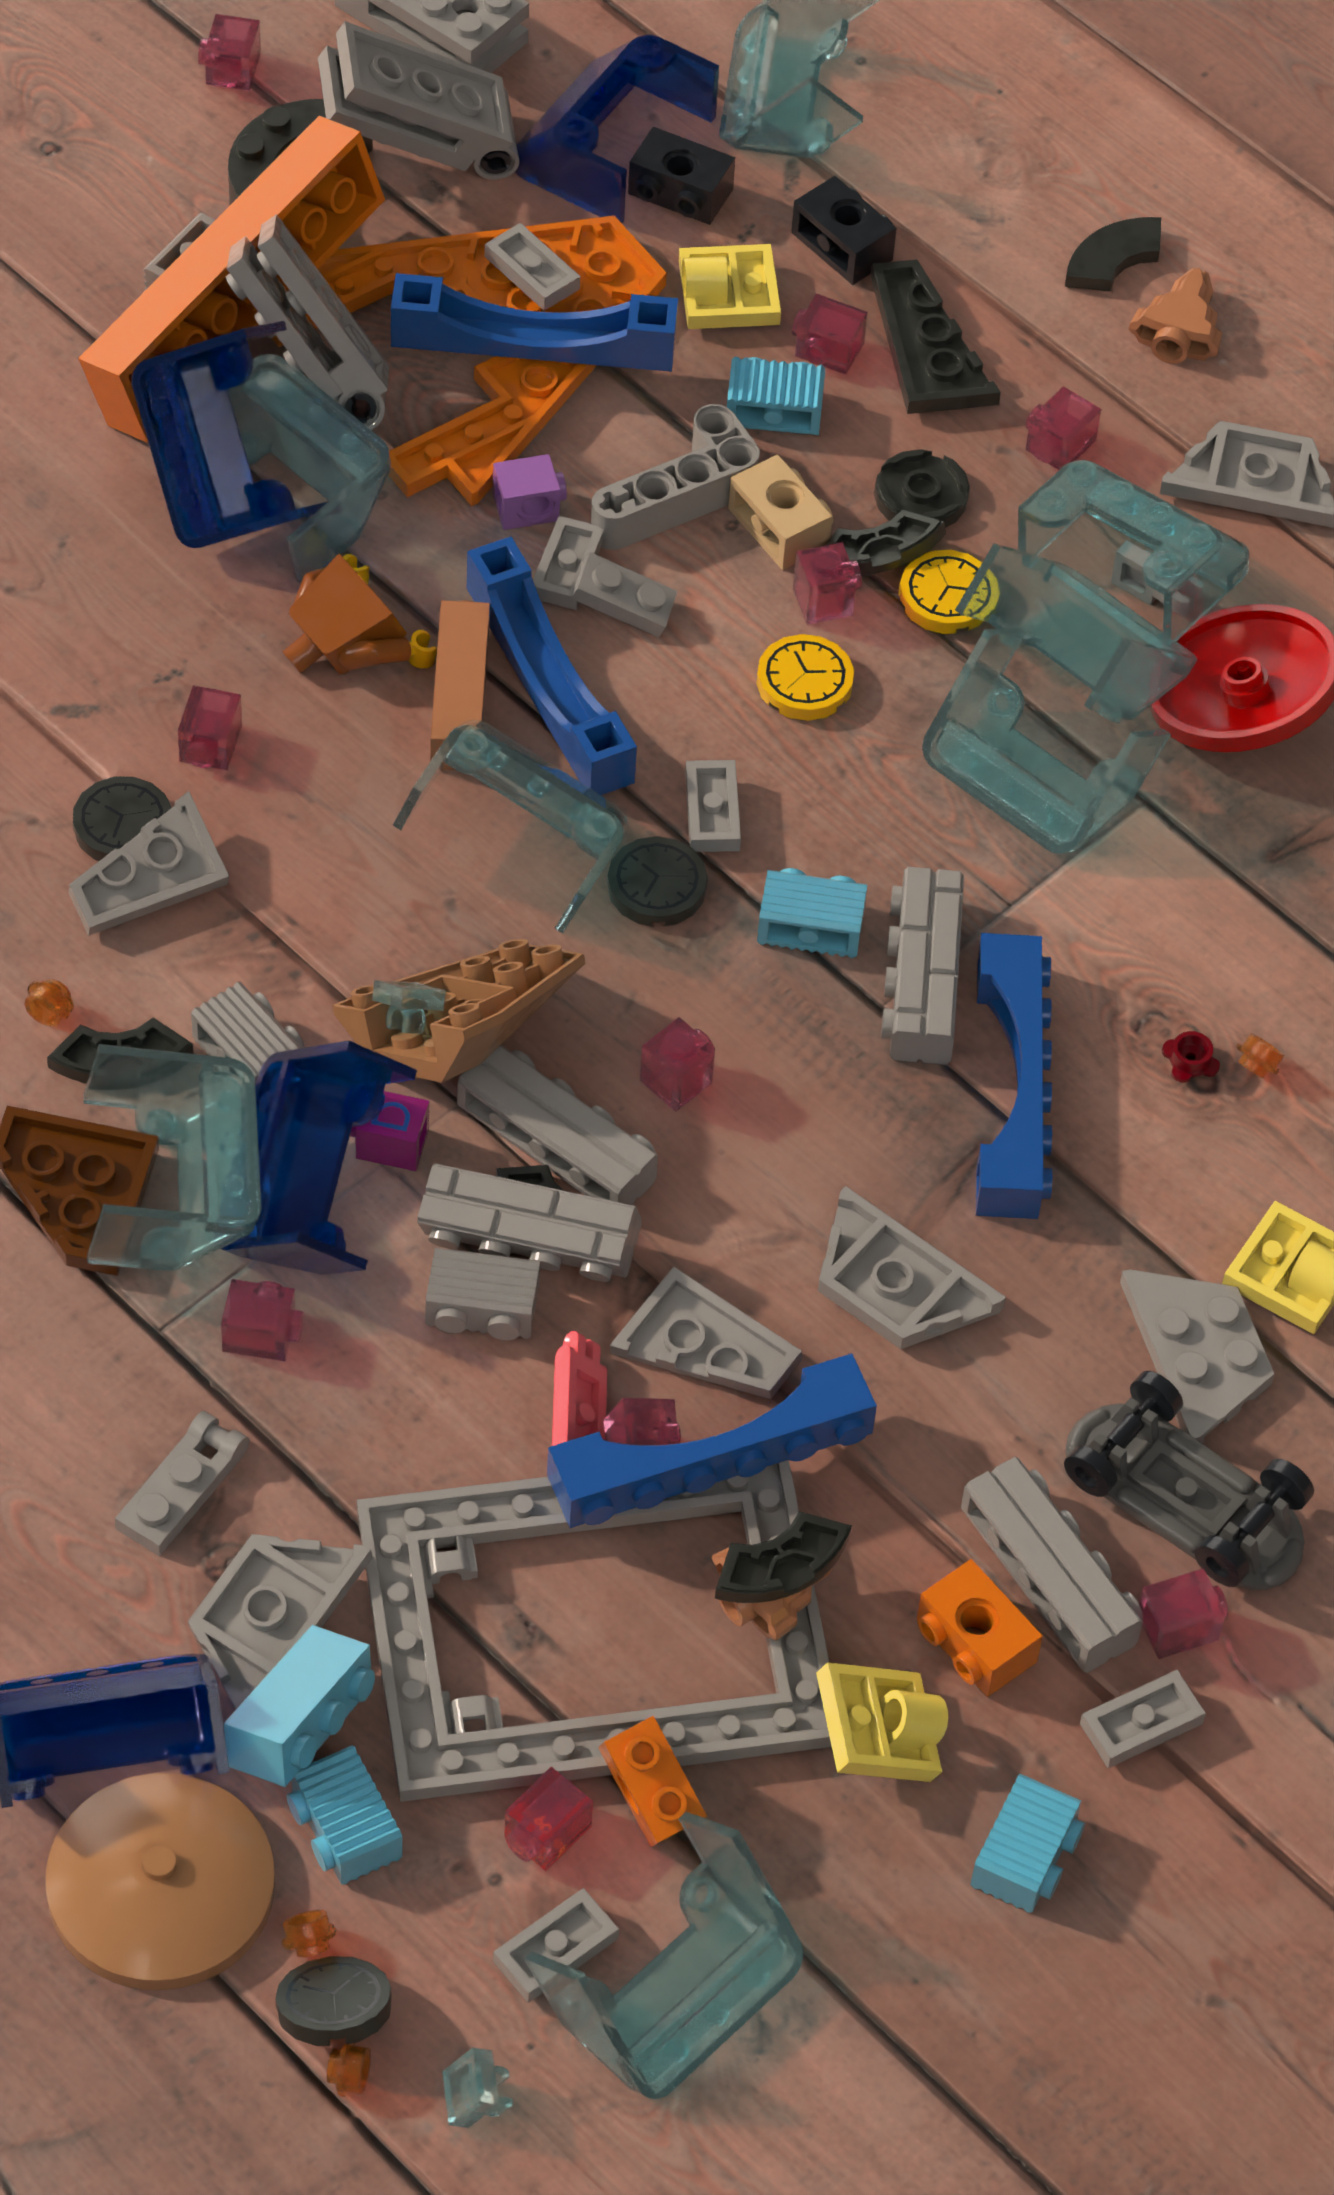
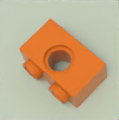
(973, 1600)
(651, 1780)

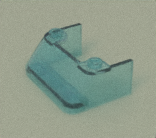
(774, 75)
(320, 443)
(1078, 628)
(1010, 774)
(534, 785)
(211, 1117)
(699, 1985)

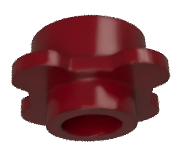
(1192, 1045)

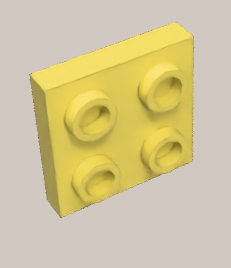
(729, 286)
(1287, 1267)
(882, 1722)

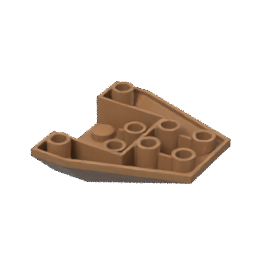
(482, 1007)

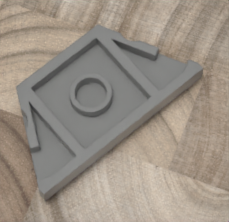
(1255, 473)
(897, 1278)
(1201, 1344)
(268, 1603)

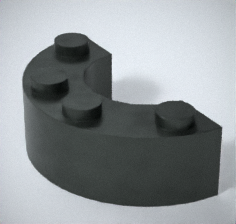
(267, 138)

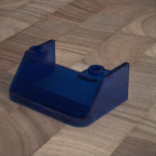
(561, 143)
(200, 445)
(303, 1127)
(109, 1721)

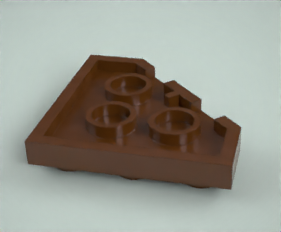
(69, 1171)

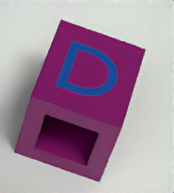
(395, 1134)

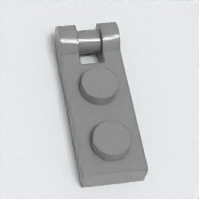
(181, 1484)

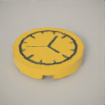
(934, 588)
(805, 676)

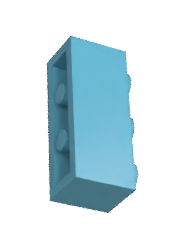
(299, 1705)

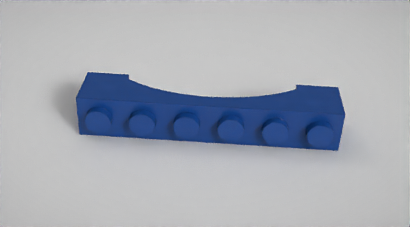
(442, 319)
(586, 732)
(1011, 1168)
(607, 1478)

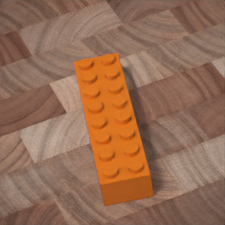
(322, 195)

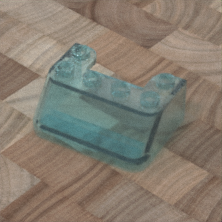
(1190, 557)

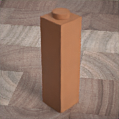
(459, 668)

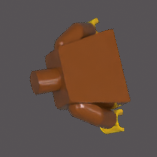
(350, 623)

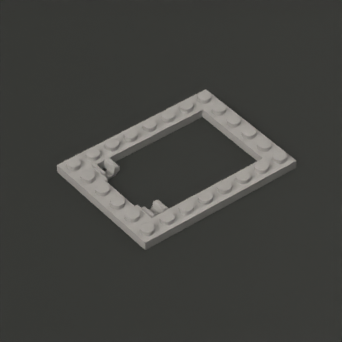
(428, 1730)

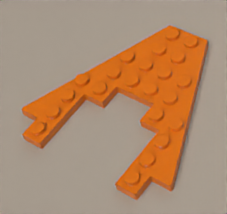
(521, 390)

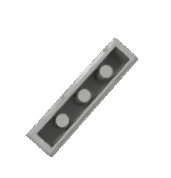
(926, 965)
(557, 1127)
(529, 1221)
(1052, 1563)

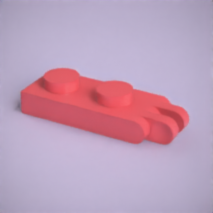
(578, 1389)

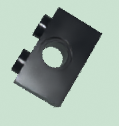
(681, 175)
(843, 229)

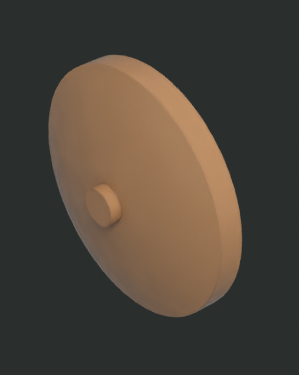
(160, 1881)

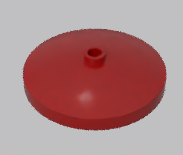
(1255, 679)

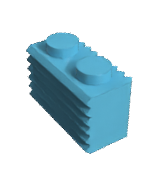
(776, 395)
(812, 912)
(345, 1815)
(1026, 1844)

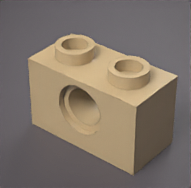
(779, 510)

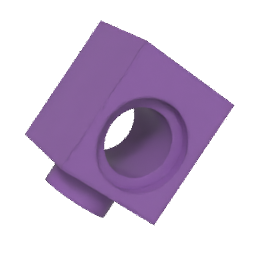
(527, 491)

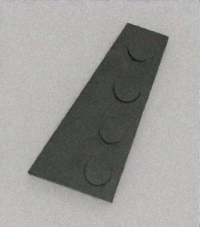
(926, 345)

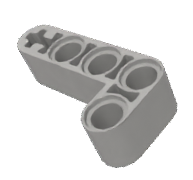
(680, 487)

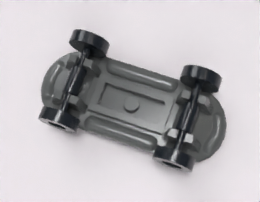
(1188, 1492)

